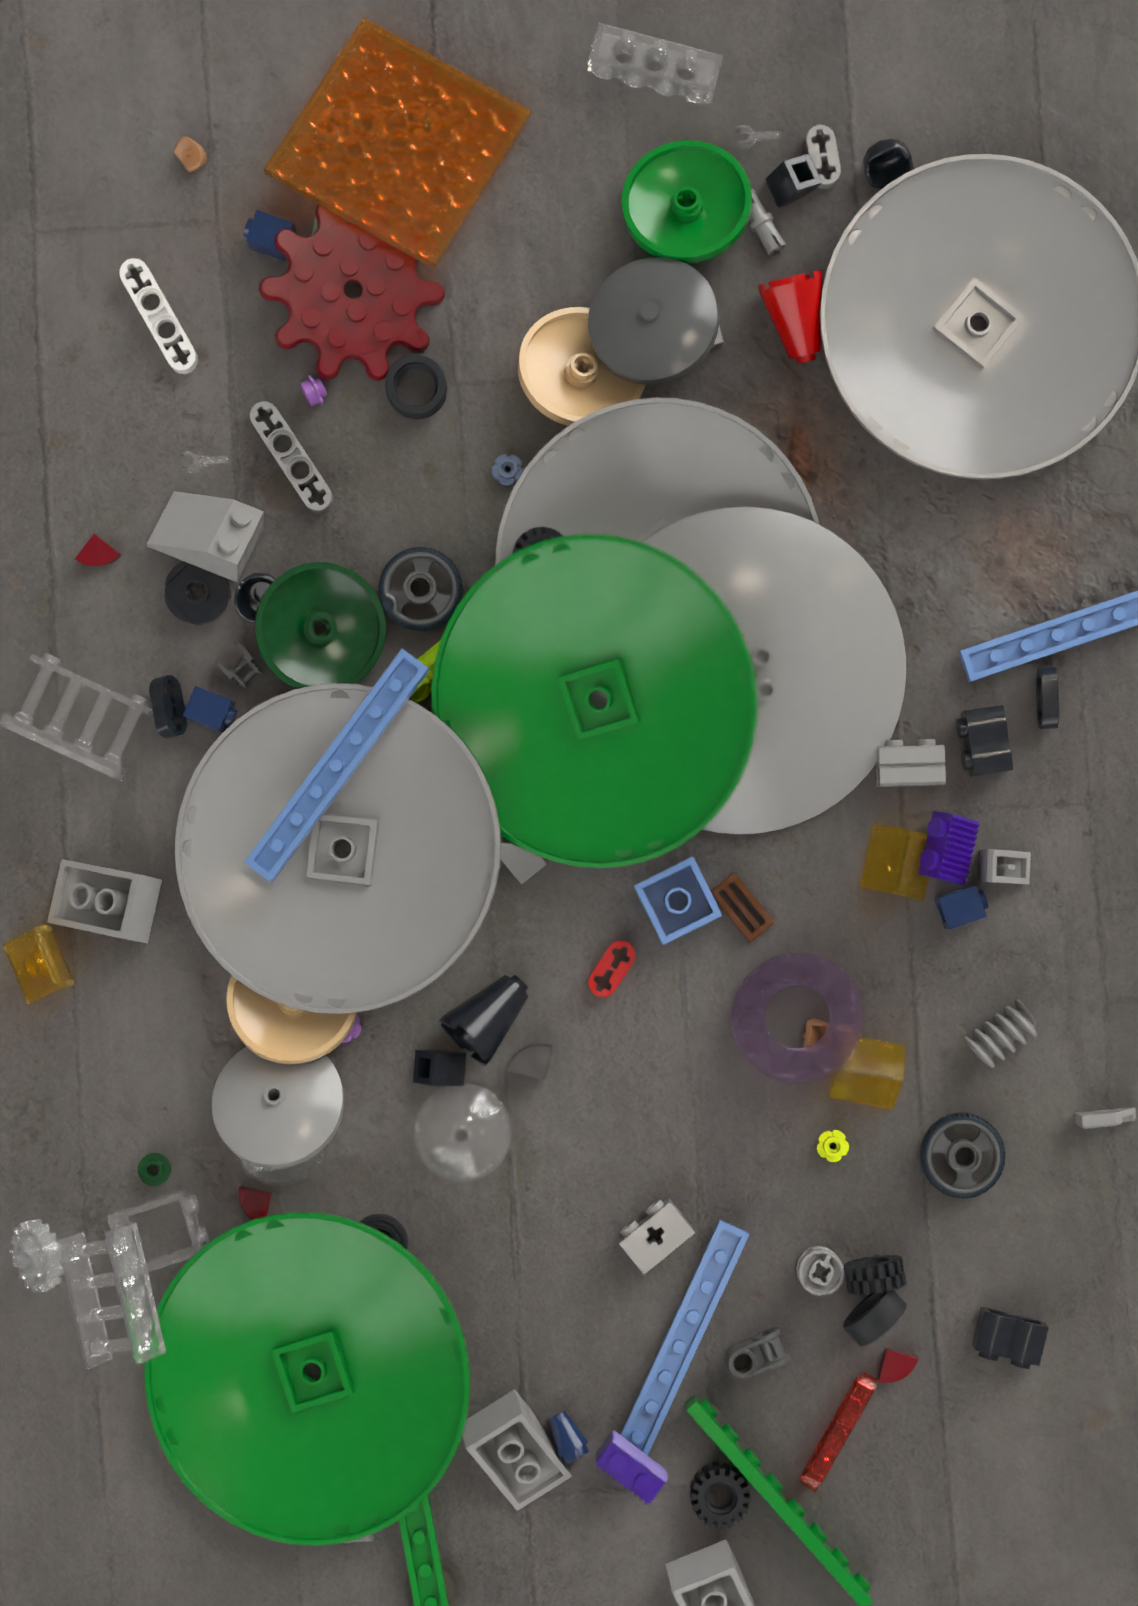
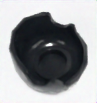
(886, 162)
(249, 594)

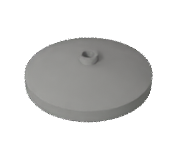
(280, 1130)

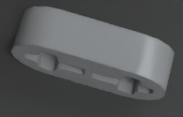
(830, 154)

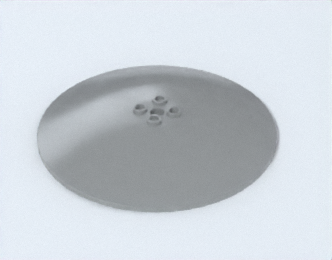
(991, 244)
(647, 468)
(820, 652)
(328, 926)

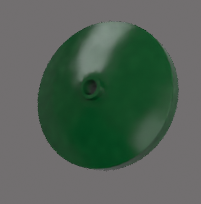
(350, 620)

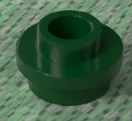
(164, 1169)

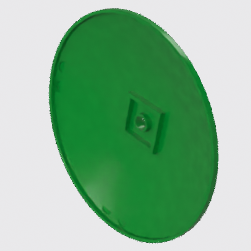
(676, 681)
(293, 1450)

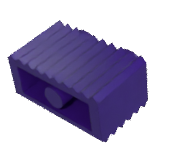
(948, 848)
(631, 1467)

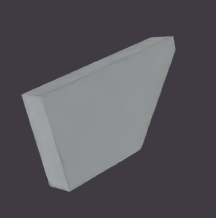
(520, 861)
(1104, 1118)

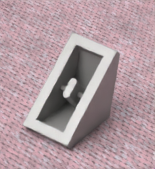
(1004, 866)

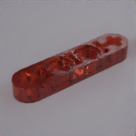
(838, 1431)

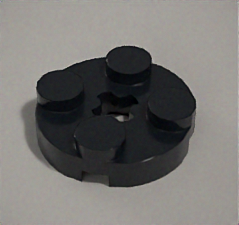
(196, 611)

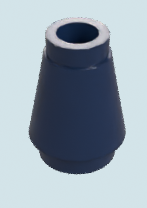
(567, 1437)

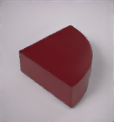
(97, 553)
(254, 1202)
(896, 1366)

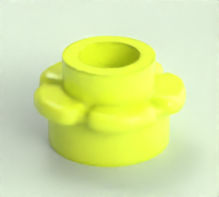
(826, 1139)

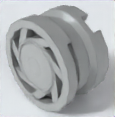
(820, 1270)

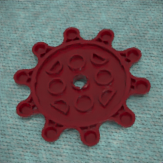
(331, 320)

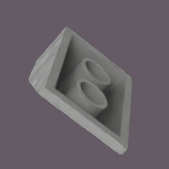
(208, 532)
(104, 901)
(514, 1450)
(709, 1578)

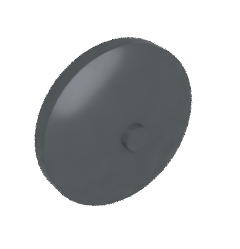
(653, 321)

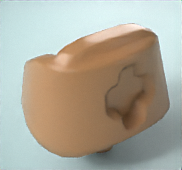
(190, 154)
(814, 1031)

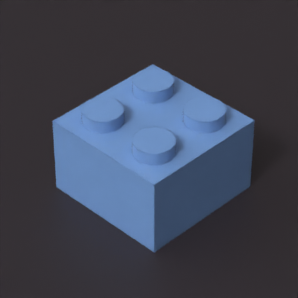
(677, 900)

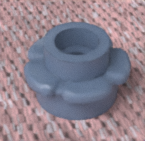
(499, 473)

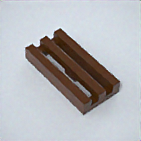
(759, 929)

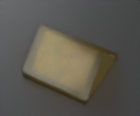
(895, 862)
(38, 963)
(871, 1075)

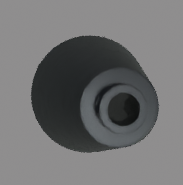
(486, 1017)

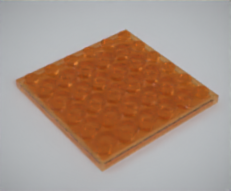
(398, 142)

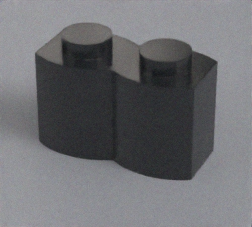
(985, 741)
(1009, 1337)

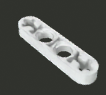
(160, 315)

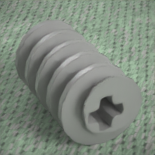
(1003, 1034)

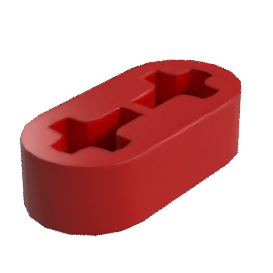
(618, 972)

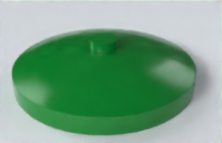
(686, 201)

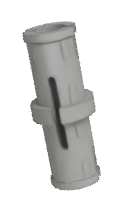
(762, 224)

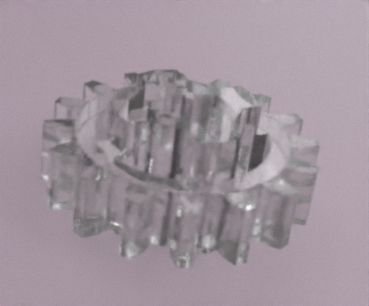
(36, 1255)

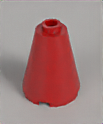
(796, 313)

